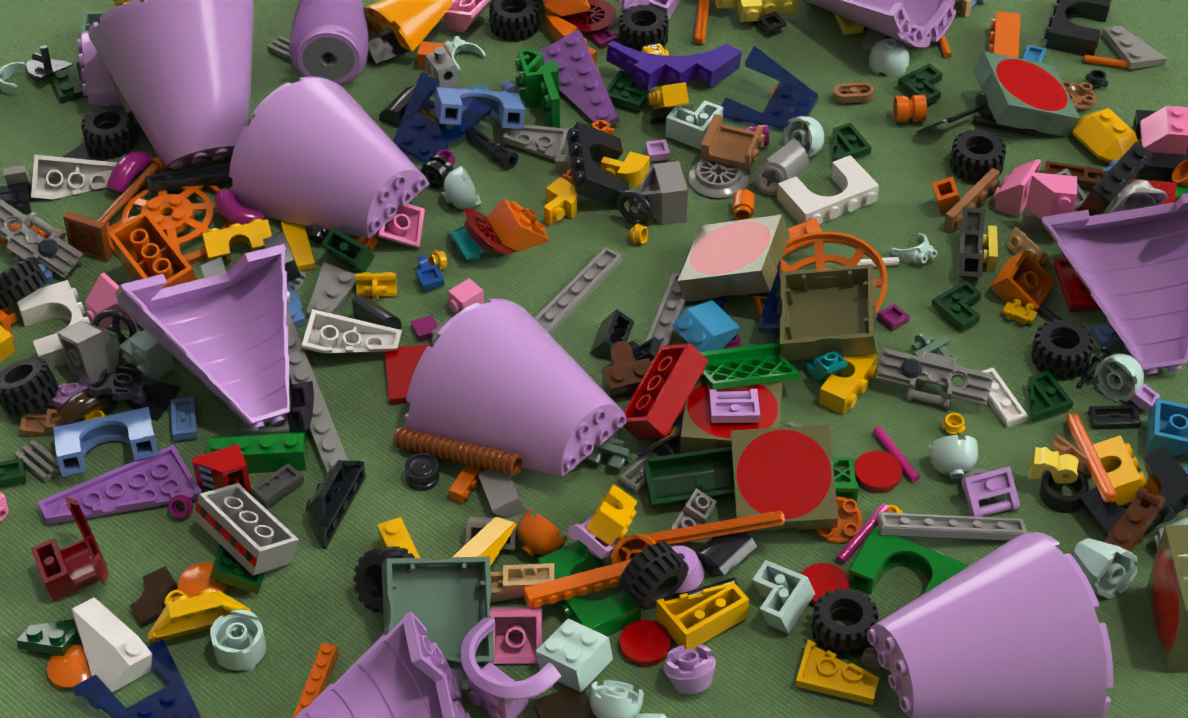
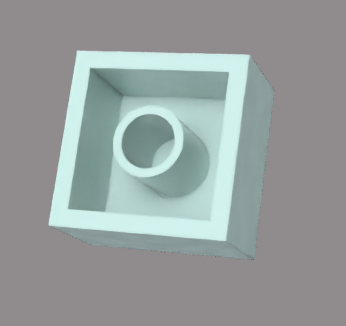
(576, 654)

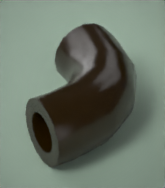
(82, 404)

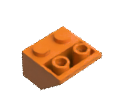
(517, 226)

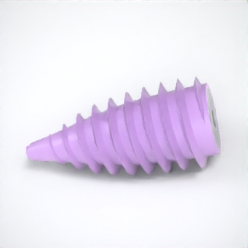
(330, 39)

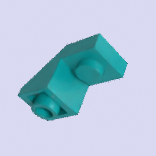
(465, 244)
(825, 366)

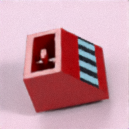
(221, 469)

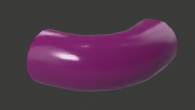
(126, 169)
(232, 211)

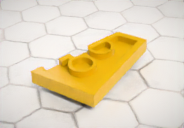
(829, 675)

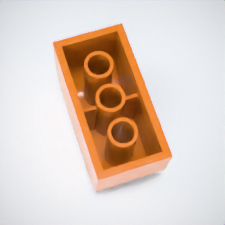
(149, 252)

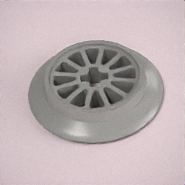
(704, 178)

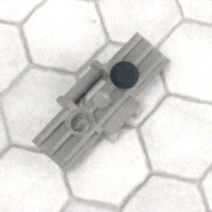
(26, 243)
(934, 369)

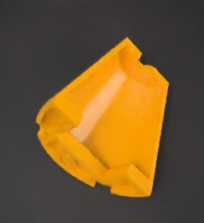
(407, 18)

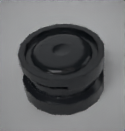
(436, 171)
(422, 471)

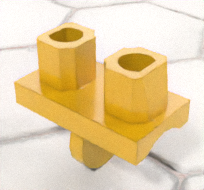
(376, 284)

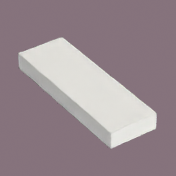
(1004, 402)

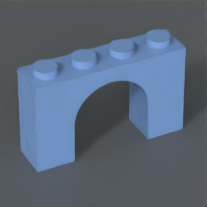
(453, 102)
(76, 439)

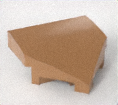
(1065, 447)

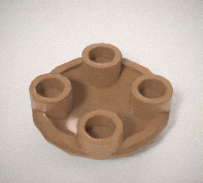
(1081, 94)

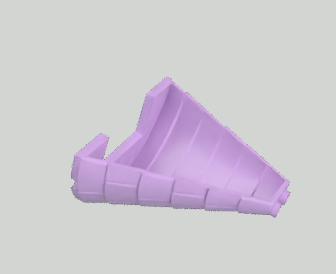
(1135, 274)
(225, 331)
(394, 679)

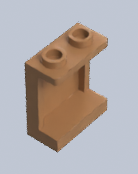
(731, 144)

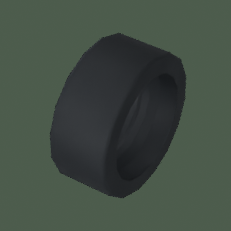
(1060, 502)

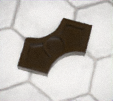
(151, 602)

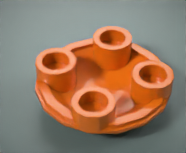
(848, 524)
(197, 579)
(68, 669)

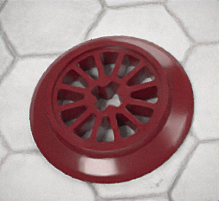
(598, 17)
(483, 233)

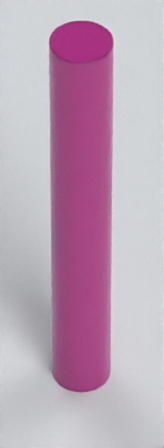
(892, 449)
(861, 535)

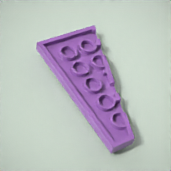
(580, 78)
(127, 488)

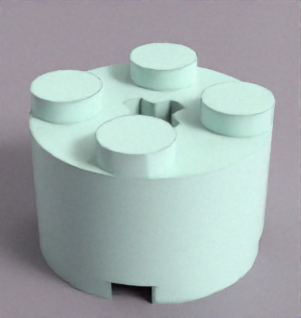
(238, 640)

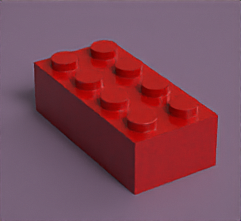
(664, 391)

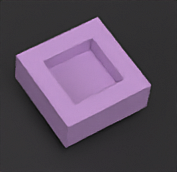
(657, 150)
(1145, 398)

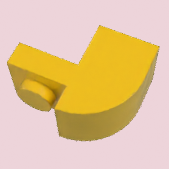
(632, 169)
(560, 201)

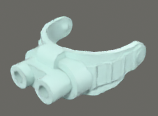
(458, 45)
(7, 71)
(918, 254)

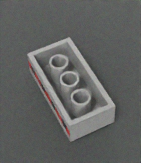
(245, 529)

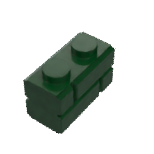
(347, 250)

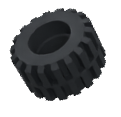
(514, 18)
(643, 26)
(109, 131)
(976, 154)
(20, 281)
(1062, 348)
(26, 386)
(369, 575)
(653, 575)
(843, 606)

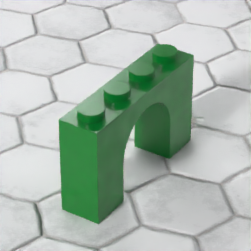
(890, 551)
(602, 615)

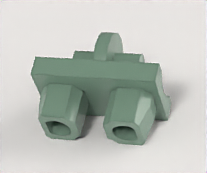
(924, 343)
(613, 449)

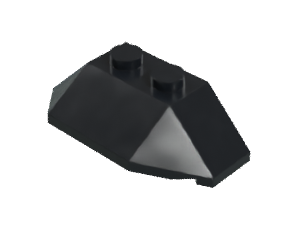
(334, 498)

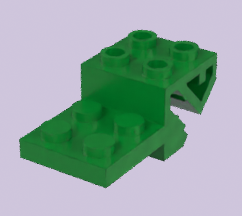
(539, 84)

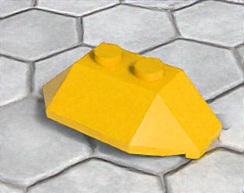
(1105, 134)
(192, 614)

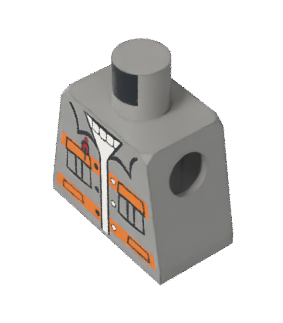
(442, 67)

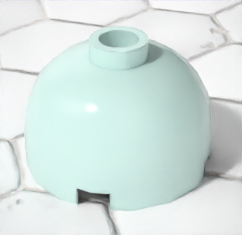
(889, 57)
(806, 132)
(460, 190)
(1119, 377)
(954, 456)
(615, 700)

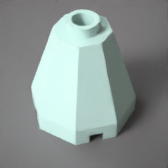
(1105, 566)

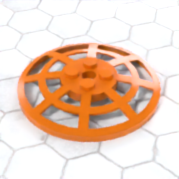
(180, 219)
(818, 239)

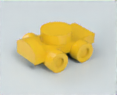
(1018, 313)

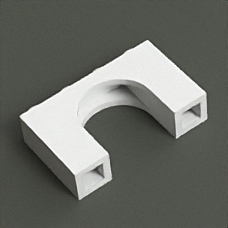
(857, 187)
(49, 303)

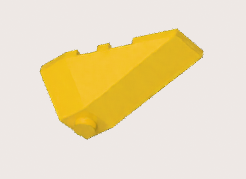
(488, 540)

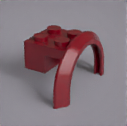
(73, 566)

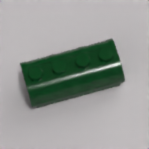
(676, 476)

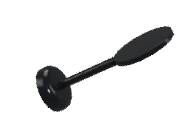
(981, 107)

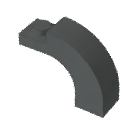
(971, 242)

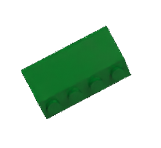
(266, 450)

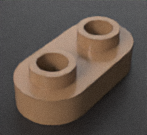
(853, 92)

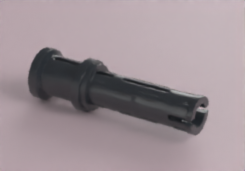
(496, 150)

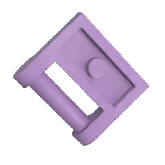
(734, 406)
(990, 485)
(595, 545)

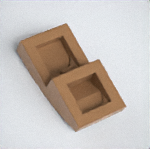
(40, 424)

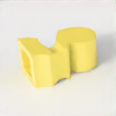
(1061, 466)

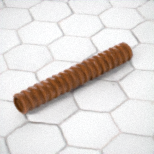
(457, 451)

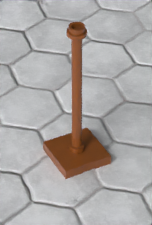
(91, 235)

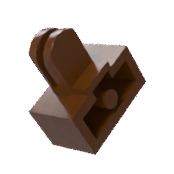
(625, 374)

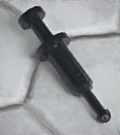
(1095, 360)

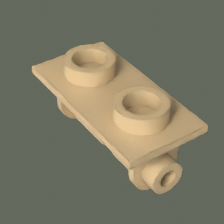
(1019, 241)

